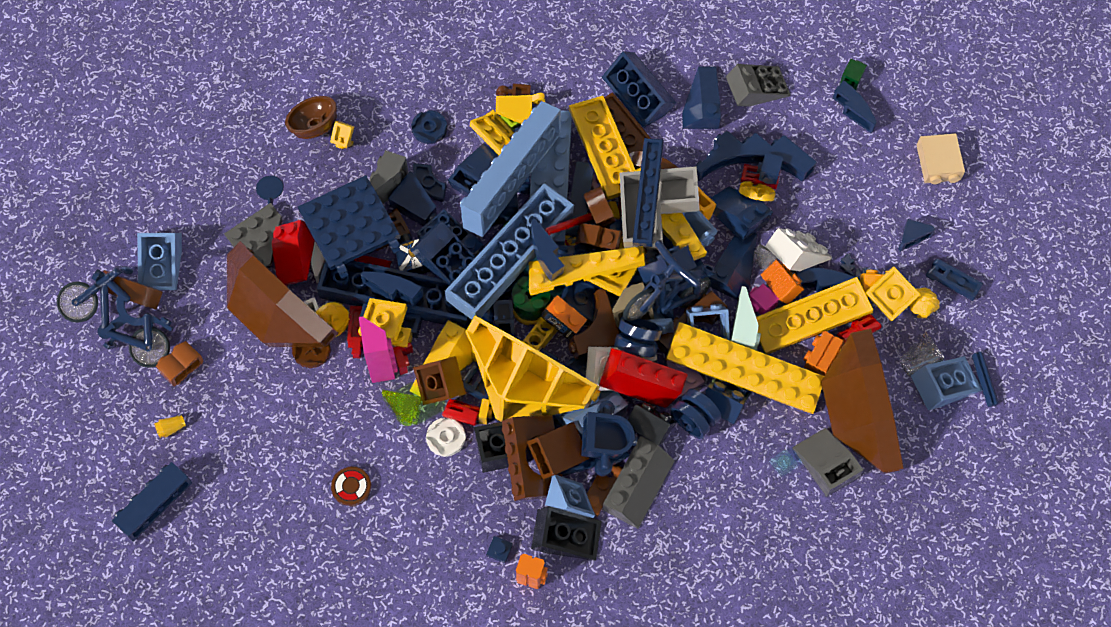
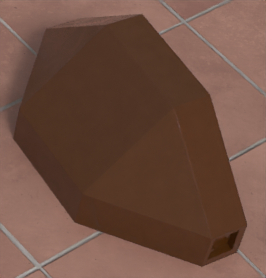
(269, 306)
(861, 403)

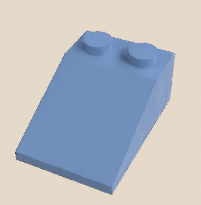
(159, 259)
(945, 382)

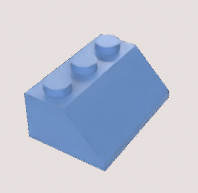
(577, 415)

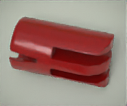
(461, 412)

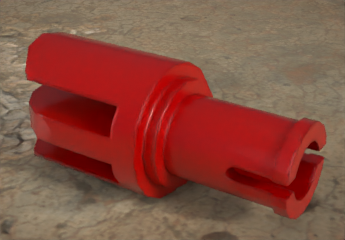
(863, 323)

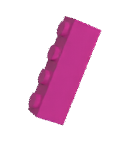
(377, 352)

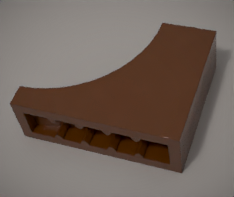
(600, 332)

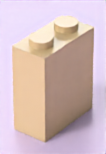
(940, 158)

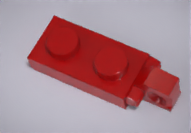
(353, 338)

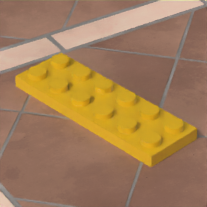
(602, 143)
(812, 315)

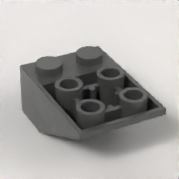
(756, 84)
(389, 174)
(828, 461)

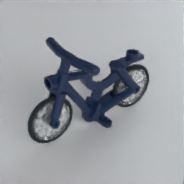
(681, 295)
(80, 302)

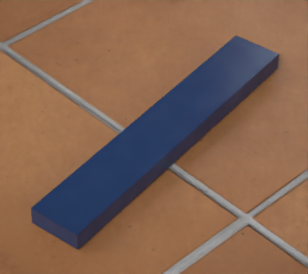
(648, 192)

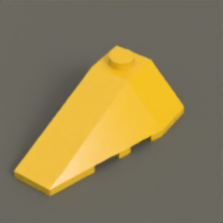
(450, 343)

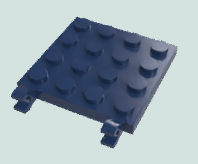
(349, 223)

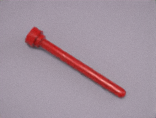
(570, 223)

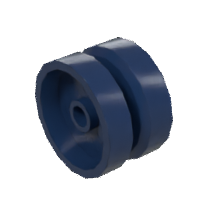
(638, 337)
(696, 413)

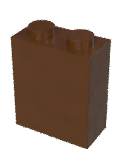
(557, 450)

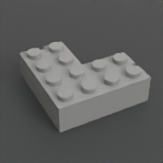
(676, 195)

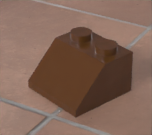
(439, 380)

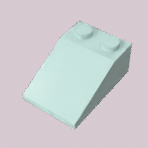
(745, 323)

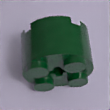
(528, 306)

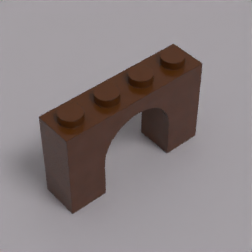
(517, 431)

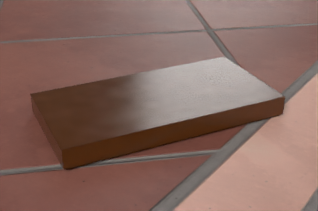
(628, 127)

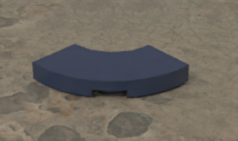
(432, 186)

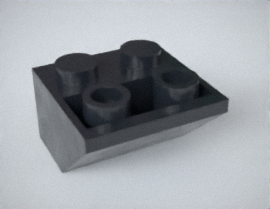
(651, 423)

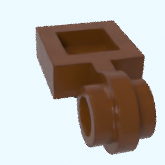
(518, 89)

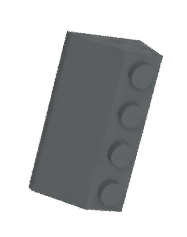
(638, 482)

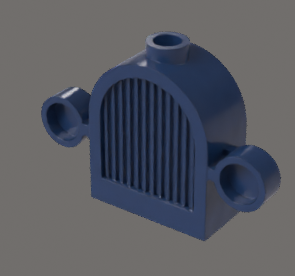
(606, 436)

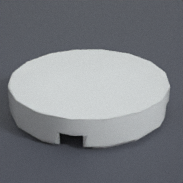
(450, 440)

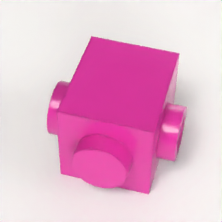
(763, 299)

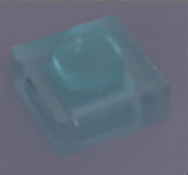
(783, 463)

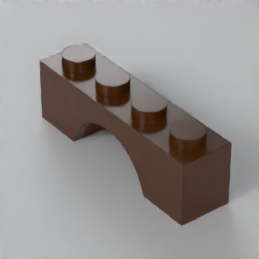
(705, 301)

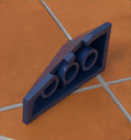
(703, 101)

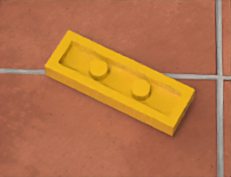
(489, 133)

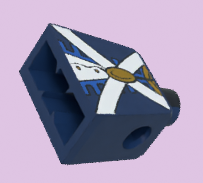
(406, 259)

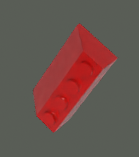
(642, 378)

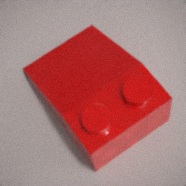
(292, 252)

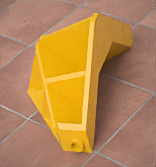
(524, 379)

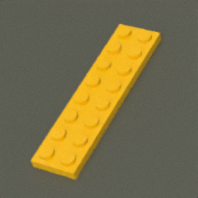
(745, 368)

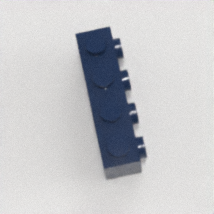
(151, 501)

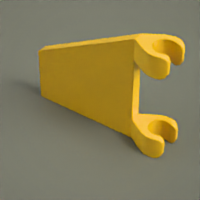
(517, 107)

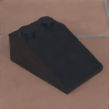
(566, 534)

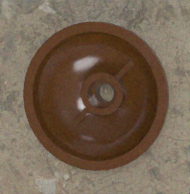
(312, 117)

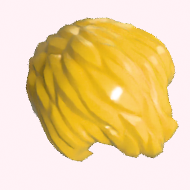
(925, 303)

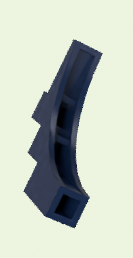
(731, 151)

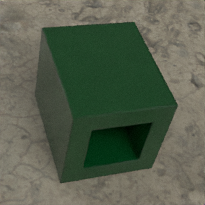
(853, 73)

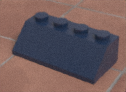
(638, 89)

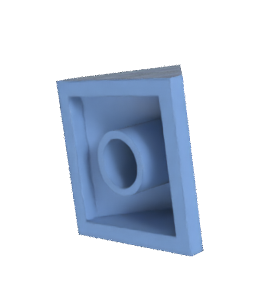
(569, 496)

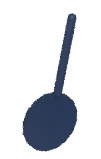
(269, 188)

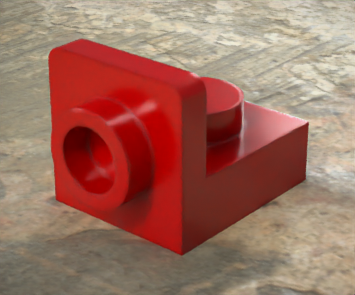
(401, 357)

